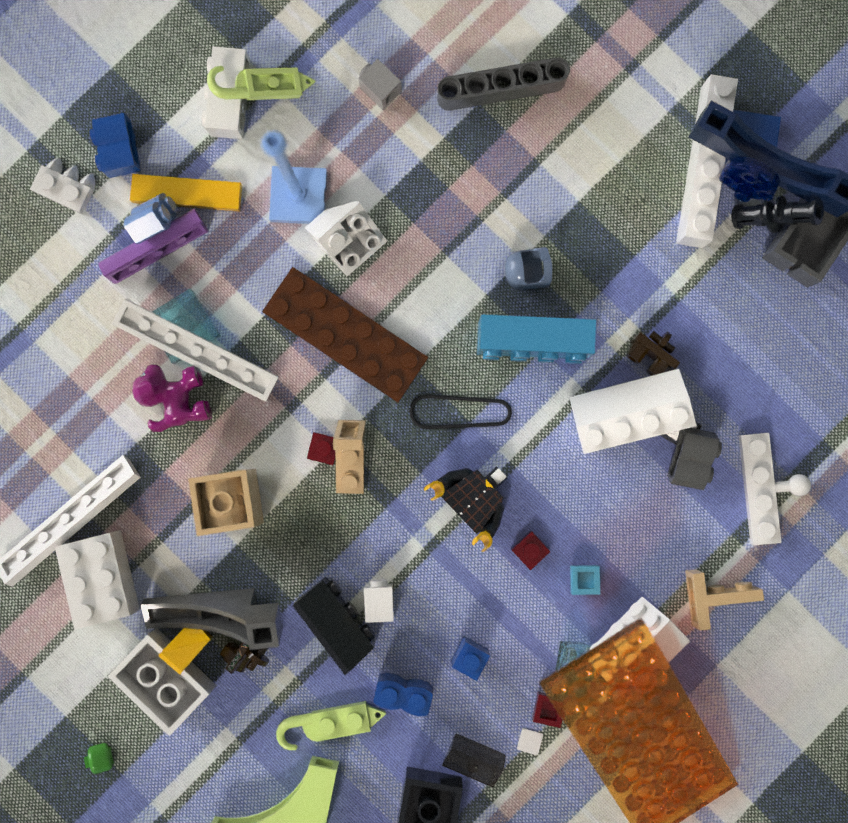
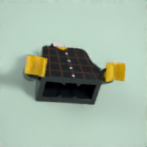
(473, 500)

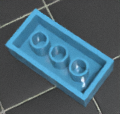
(536, 337)

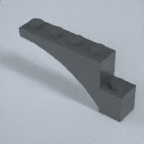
(224, 612)

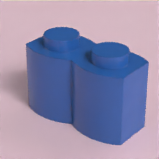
(115, 145)
(410, 695)

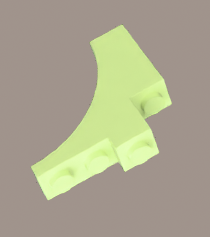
(306, 803)

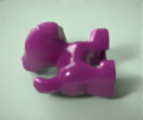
(153, 388)

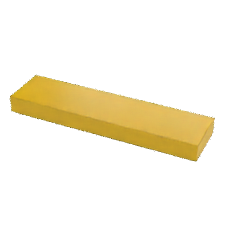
(188, 192)

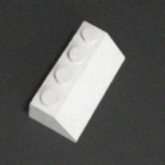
(632, 411)

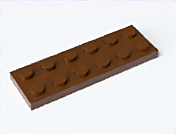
(345, 334)

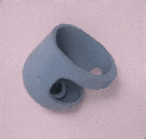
(524, 269)

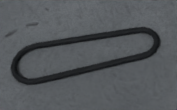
(462, 399)

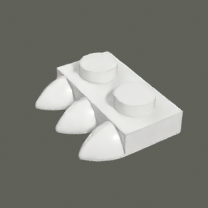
(64, 187)

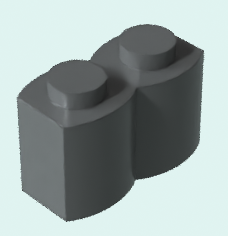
(693, 458)

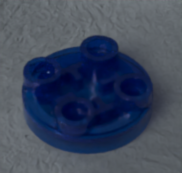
(750, 179)

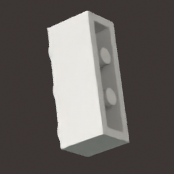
(225, 117)

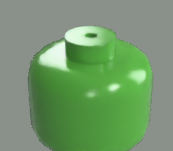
(99, 758)

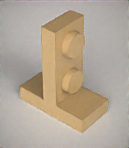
(349, 448)
(715, 595)

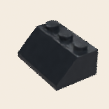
(335, 624)

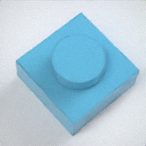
(585, 579)

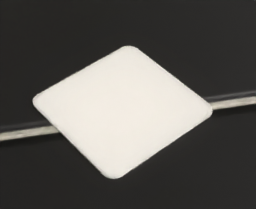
(530, 741)

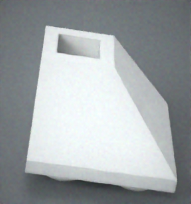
(346, 235)

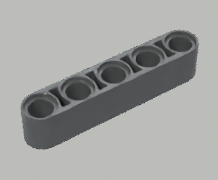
(511, 74)

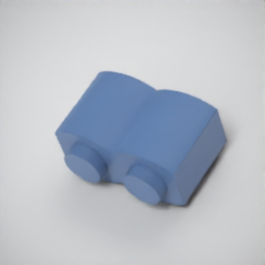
(150, 218)

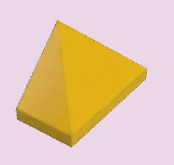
(185, 648)

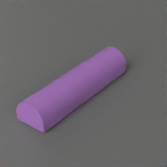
(139, 256)

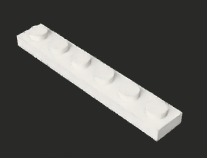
(195, 350)
(67, 520)

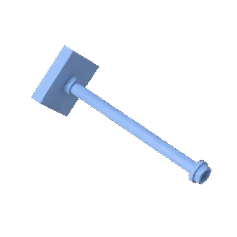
(295, 191)

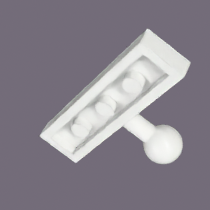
(762, 489)

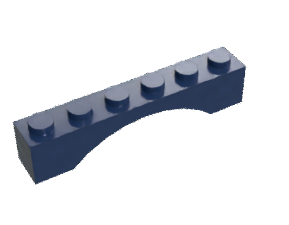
(731, 137)

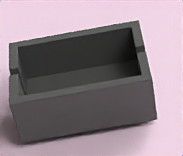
(808, 248)

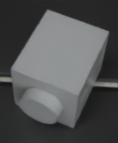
(379, 83)

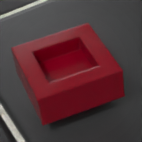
(322, 449)
(530, 550)
(545, 712)

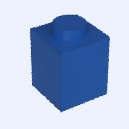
(470, 658)

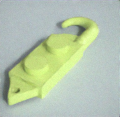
(262, 84)
(331, 723)

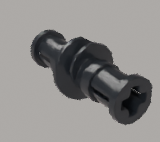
(777, 214)

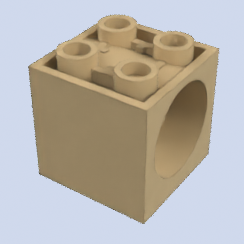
(226, 502)

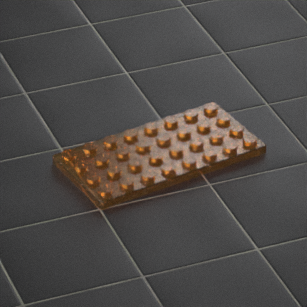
(639, 728)

